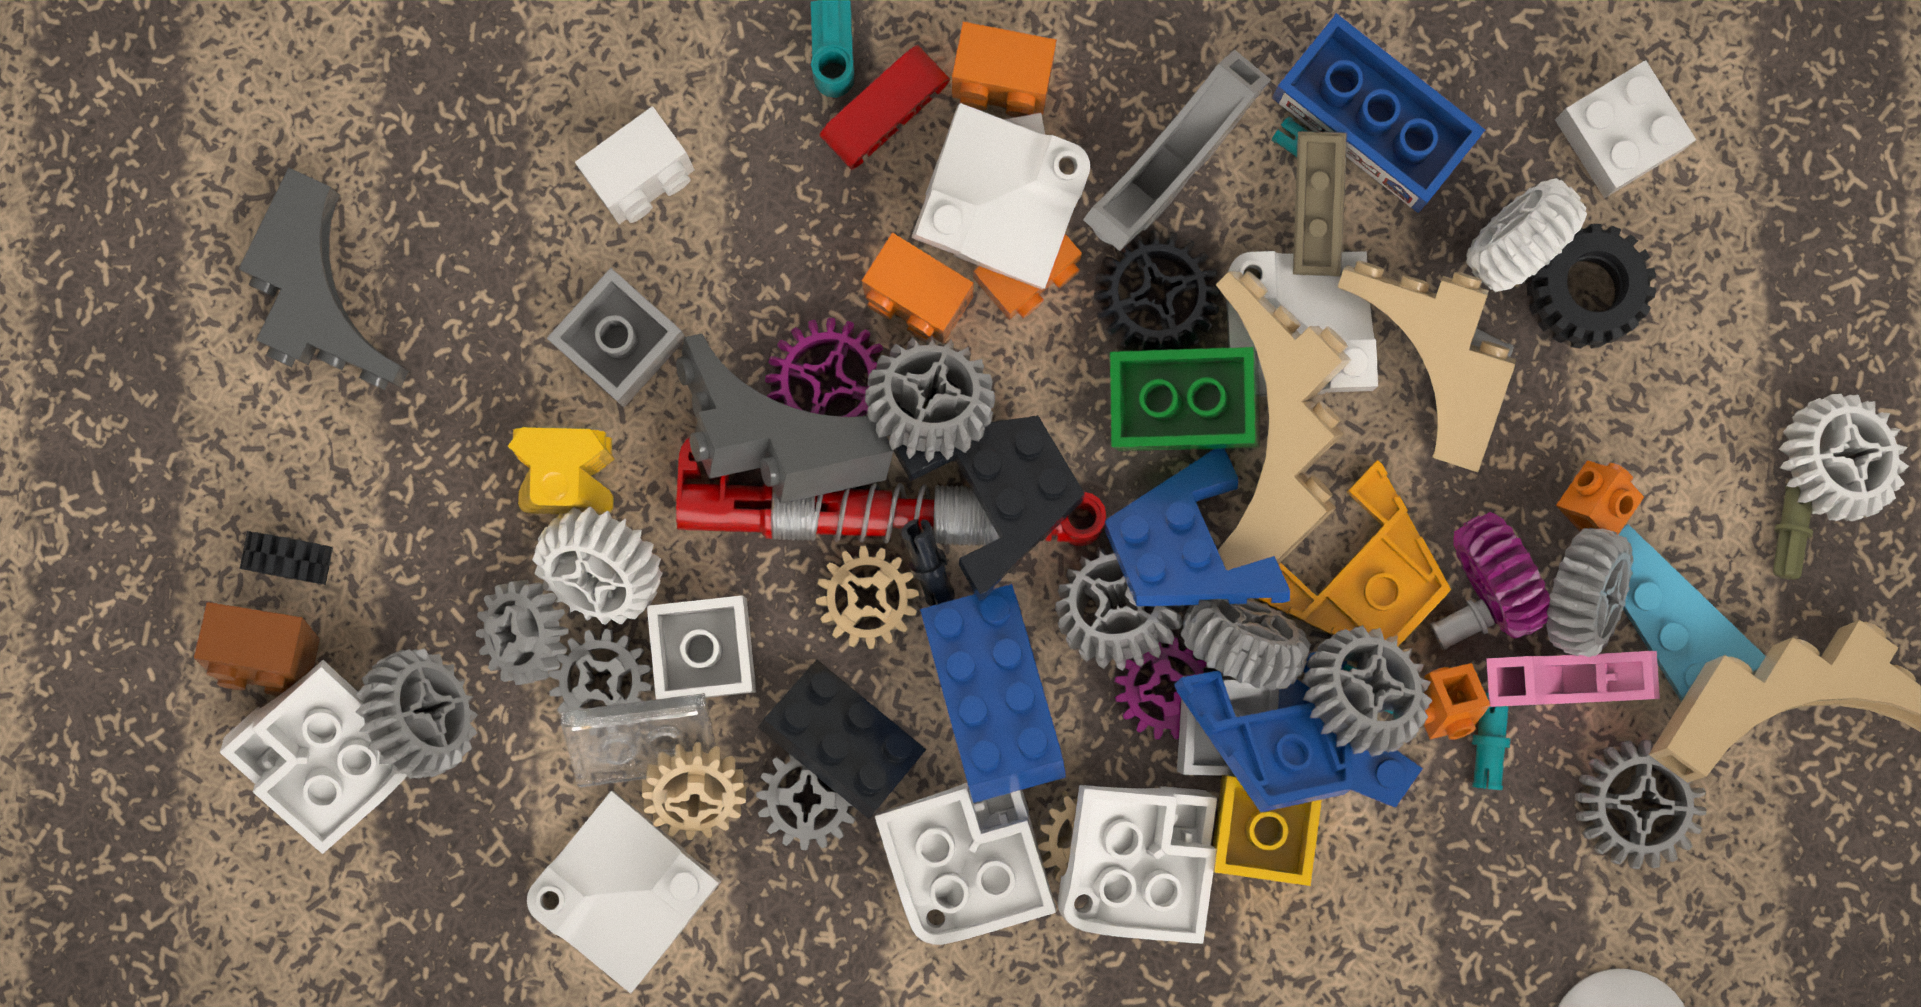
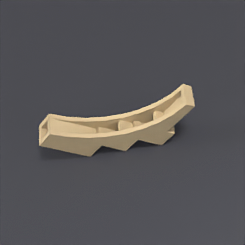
(1299, 432)
(1731, 701)

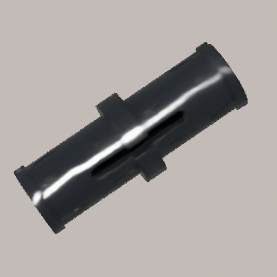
(927, 562)

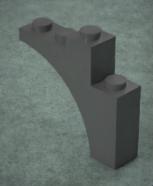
(294, 257)
(795, 449)

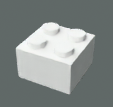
(1625, 129)
(636, 167)
(701, 648)

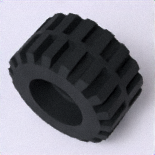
(1630, 282)

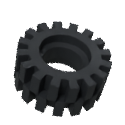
(286, 557)

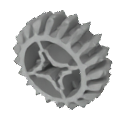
(910, 379)
(1589, 592)
(1104, 636)
(1246, 642)
(1353, 699)
(415, 742)
(1599, 800)

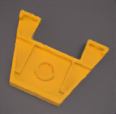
(1386, 583)

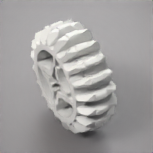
(1526, 235)
(1838, 482)
(597, 565)

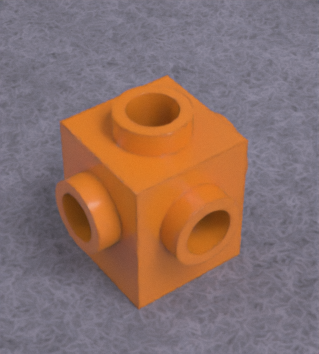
(1600, 497)
(1455, 703)

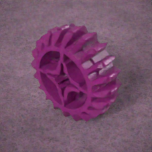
(843, 343)
(1502, 574)

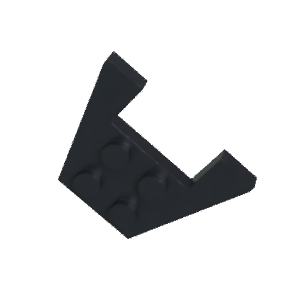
(1020, 487)

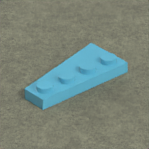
(1678, 619)

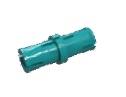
(1491, 748)

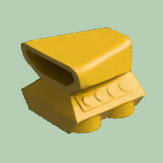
(562, 469)

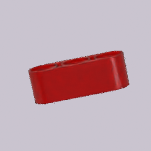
(883, 105)

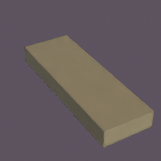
(1319, 203)

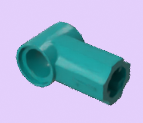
(832, 44)

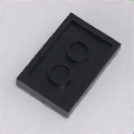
(842, 738)

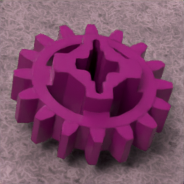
(1159, 666)

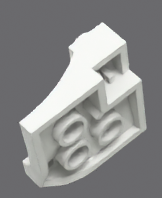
(1001, 196)
(1314, 302)
(312, 757)
(966, 861)
(1141, 863)
(621, 891)

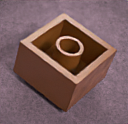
(255, 648)

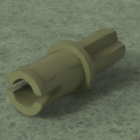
(1792, 535)

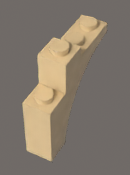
(1464, 377)

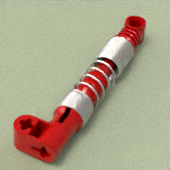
(953, 513)

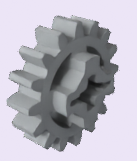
(522, 628)
(618, 667)
(786, 796)

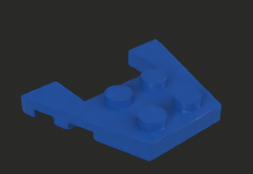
(1169, 549)
(1274, 752)

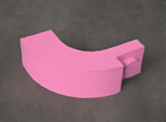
(1572, 678)

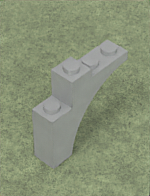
(1178, 152)

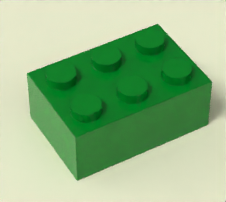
(1185, 399)

